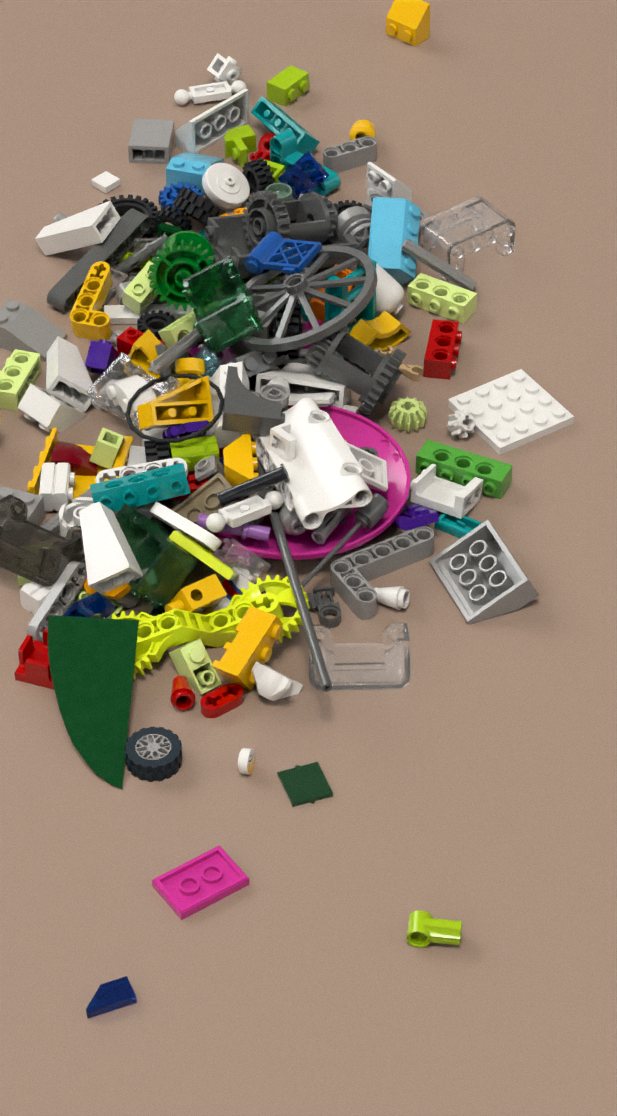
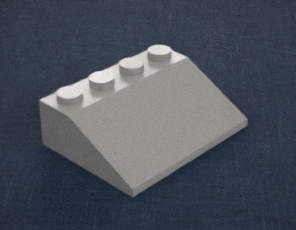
(483, 575)

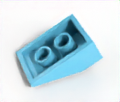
(189, 168)

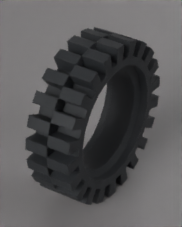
(123, 204)

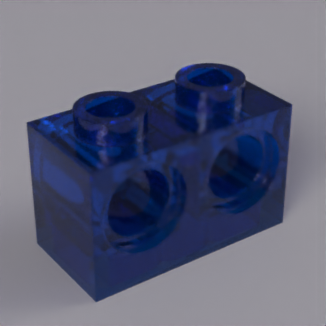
(305, 173)

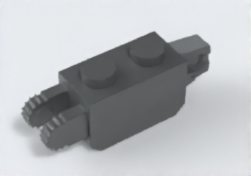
(259, 361)

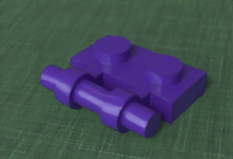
(184, 429)

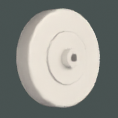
(226, 185)

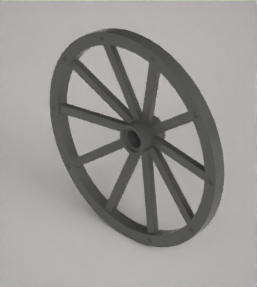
(301, 288)

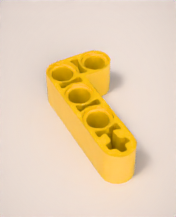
(86, 315)

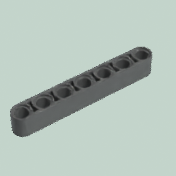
(114, 247)

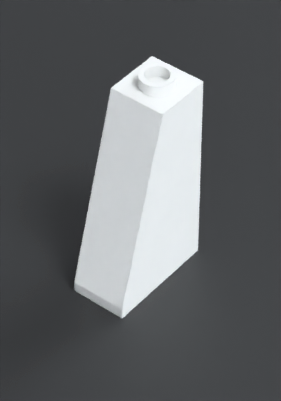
(78, 230)
(67, 374)
(106, 550)

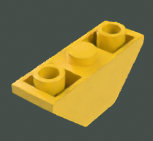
(238, 460)

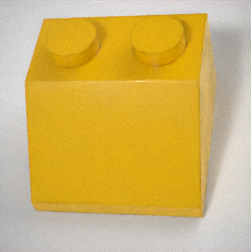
(409, 21)

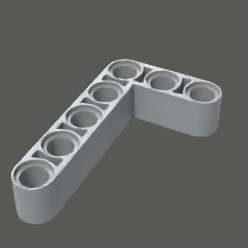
(353, 571)

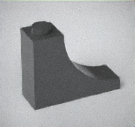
(247, 411)

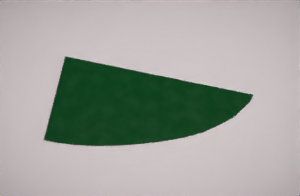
(93, 686)

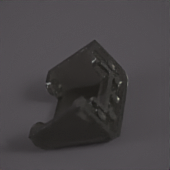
(33, 549)

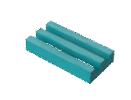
(456, 526)

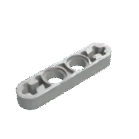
(73, 578)

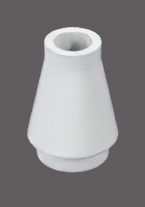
(394, 597)

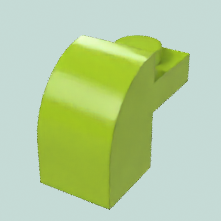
(240, 142)

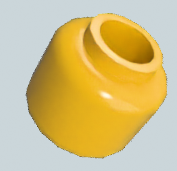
(361, 129)

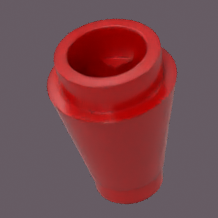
(182, 694)

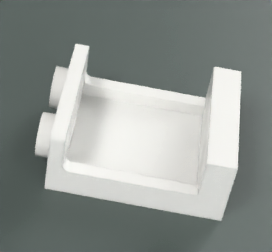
(445, 495)

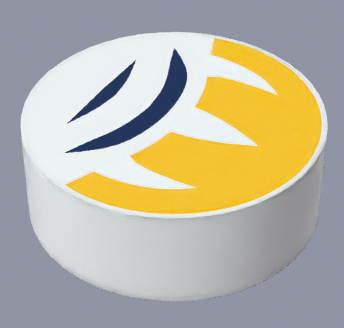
(246, 761)

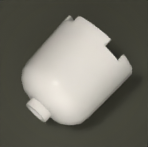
(388, 293)

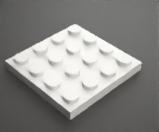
(512, 411)

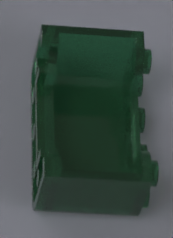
(222, 305)
(166, 560)

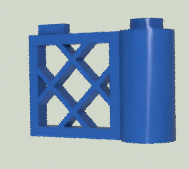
(272, 249)

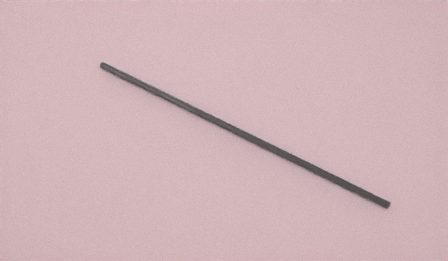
(298, 594)

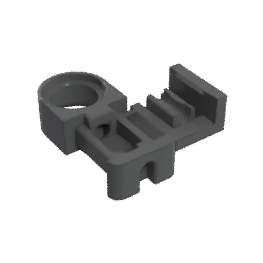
(325, 605)

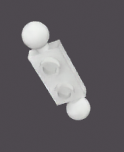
(209, 92)
(244, 511)

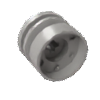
(356, 222)

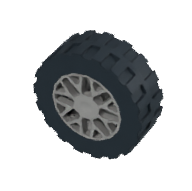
(153, 754)

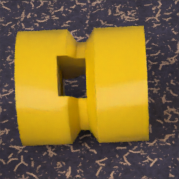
(189, 366)

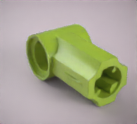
(426, 929)

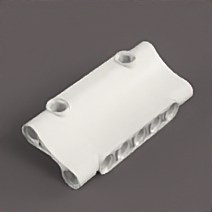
(323, 469)

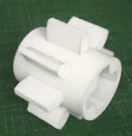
(461, 423)

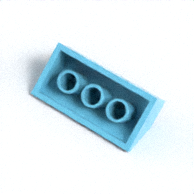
(391, 224)

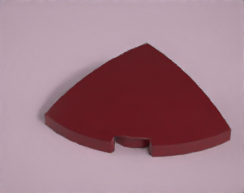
(76, 456)

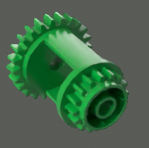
(178, 259)

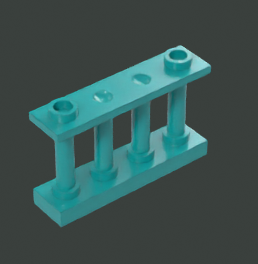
(332, 311)

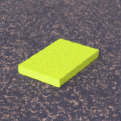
(203, 554)

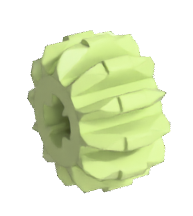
(407, 414)

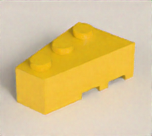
(181, 405)
(252, 643)

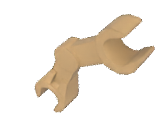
(410, 371)

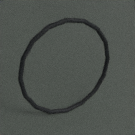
(173, 440)

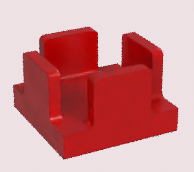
(34, 662)

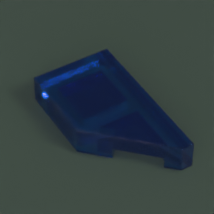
(111, 997)

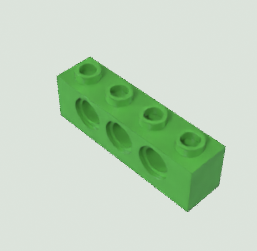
(463, 466)

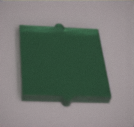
(305, 784)

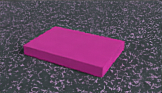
(200, 882)

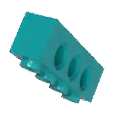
(279, 121)
(142, 487)

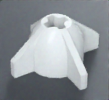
(274, 684)

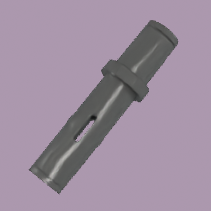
(150, 250)

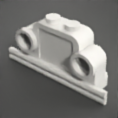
(305, 381)

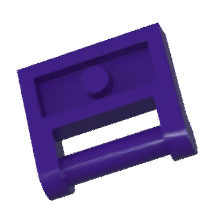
(415, 517)

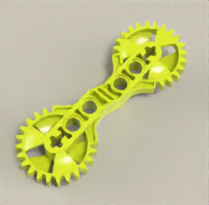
(214, 629)

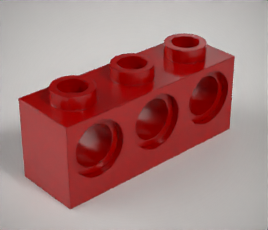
(441, 349)

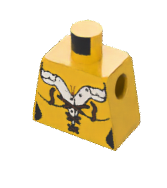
(199, 597)

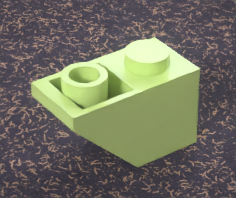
(106, 448)
(194, 664)

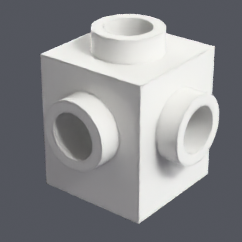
(224, 69)

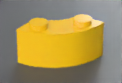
(380, 332)

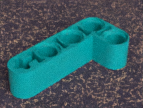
(284, 152)

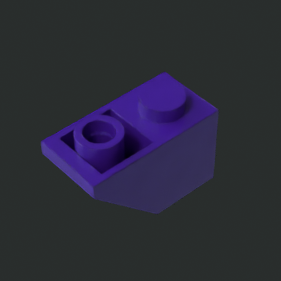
(100, 356)

